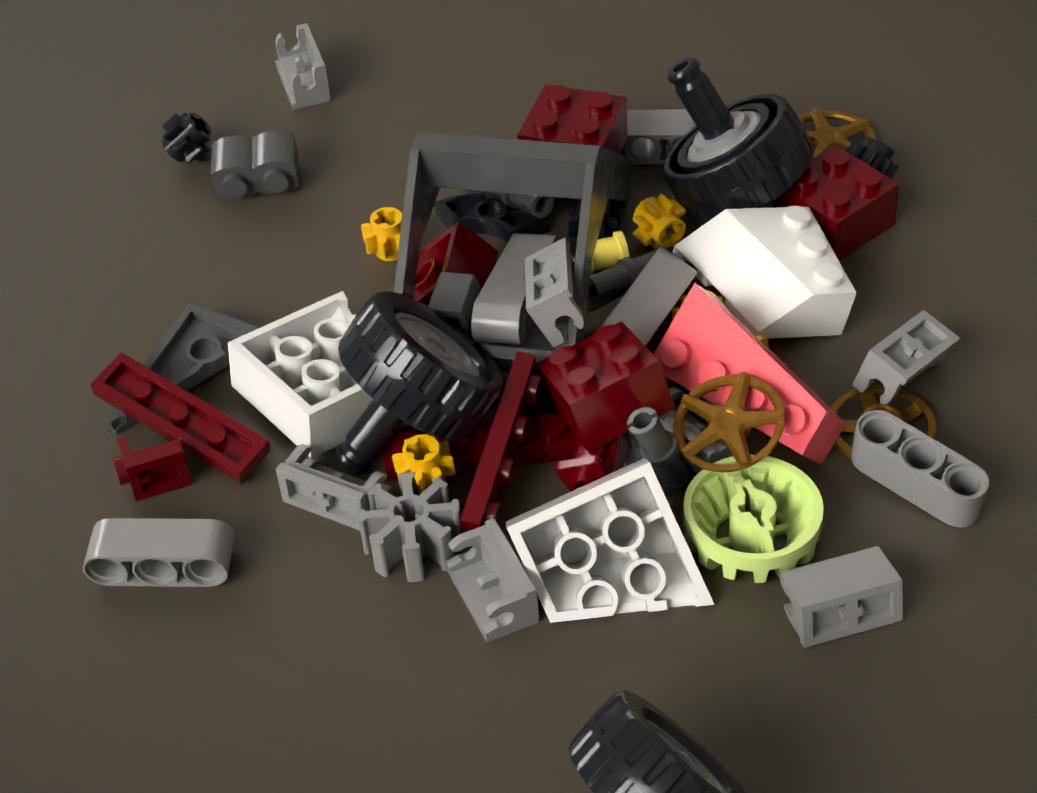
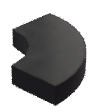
(488, 216)

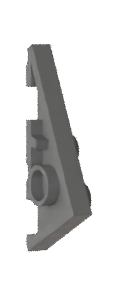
(188, 353)

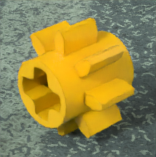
(659, 222)
(383, 233)
(426, 459)

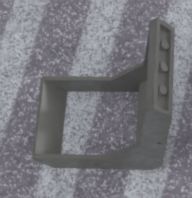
(514, 168)

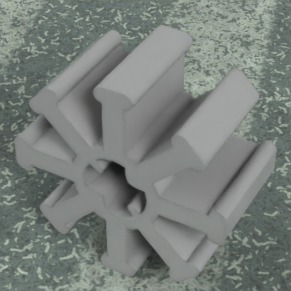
(409, 526)

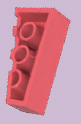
(713, 343)

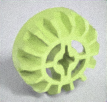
(753, 504)

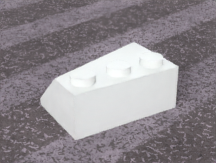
(772, 271)
(297, 377)
(608, 549)

